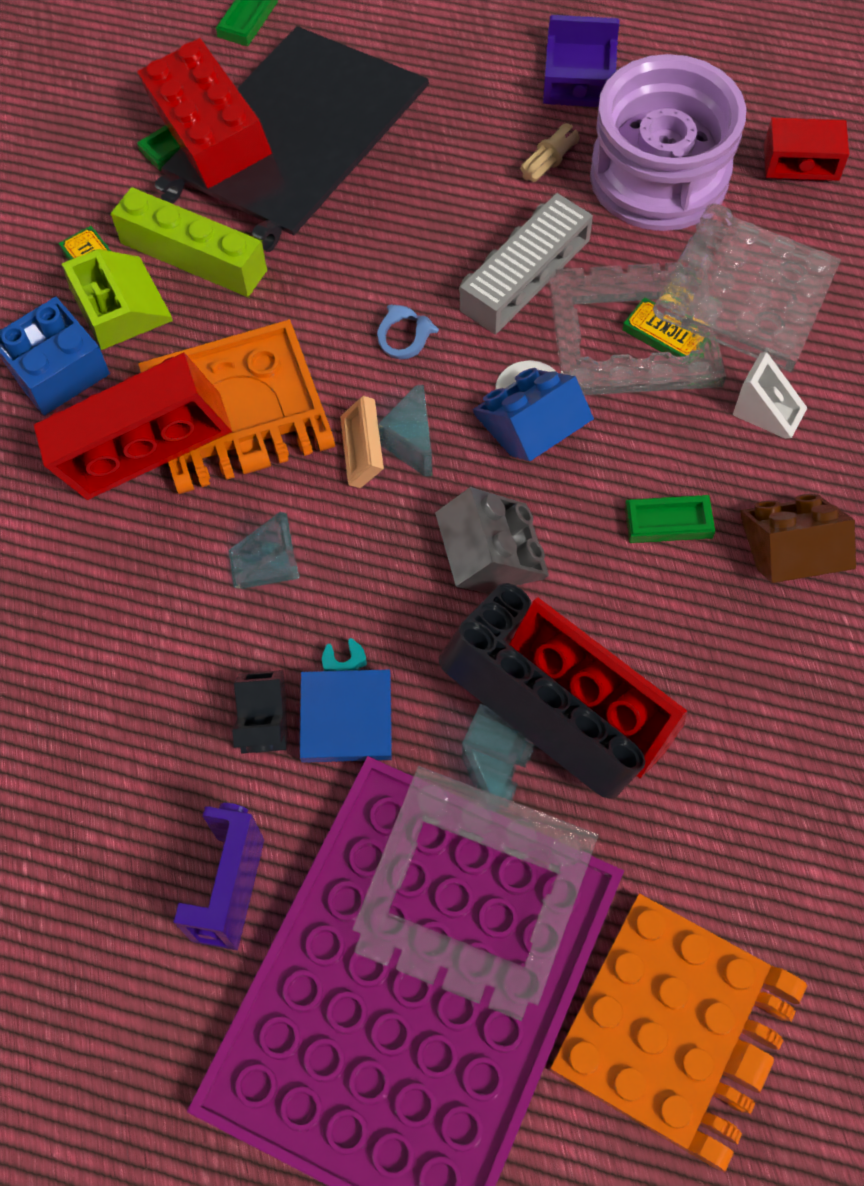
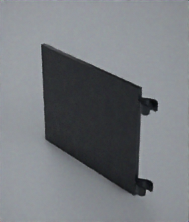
(320, 116)

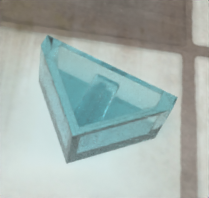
(406, 432)
(265, 555)

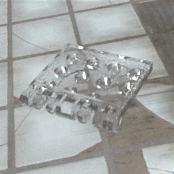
(747, 287)

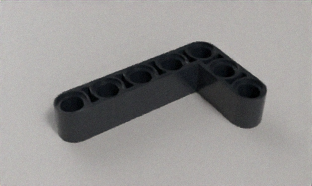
(534, 701)

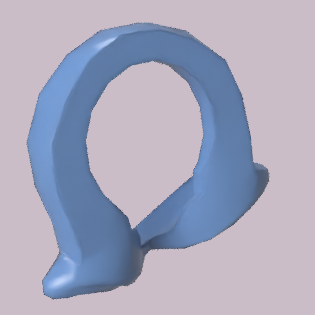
(423, 330)

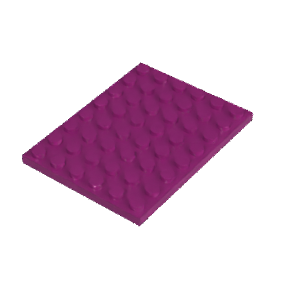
(374, 1069)

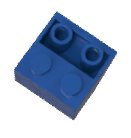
(51, 355)
(534, 412)

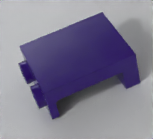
(579, 59)
(225, 917)

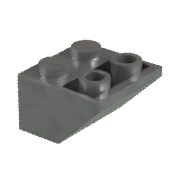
(490, 541)

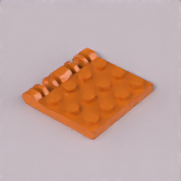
(264, 396)
(670, 1025)

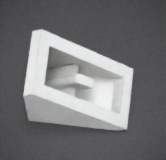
(769, 399)

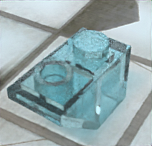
(493, 753)

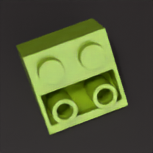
(115, 295)

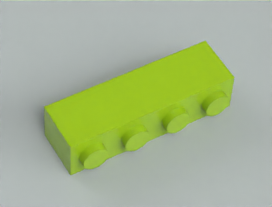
(190, 241)

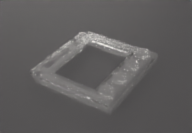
(622, 372)
(495, 824)

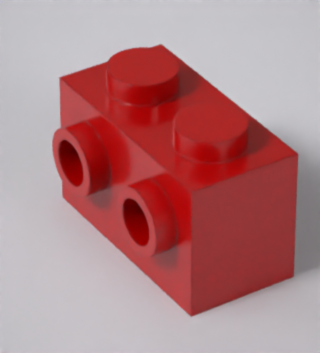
(806, 148)

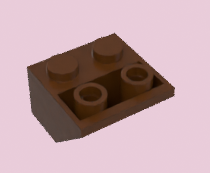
(800, 538)

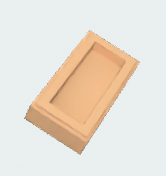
(361, 442)

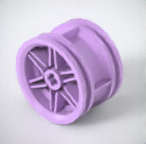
(666, 141)

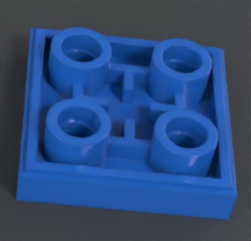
(345, 716)

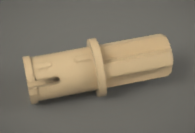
(549, 153)

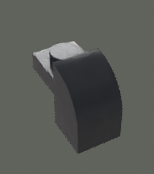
(260, 712)

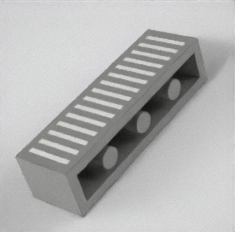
(525, 263)

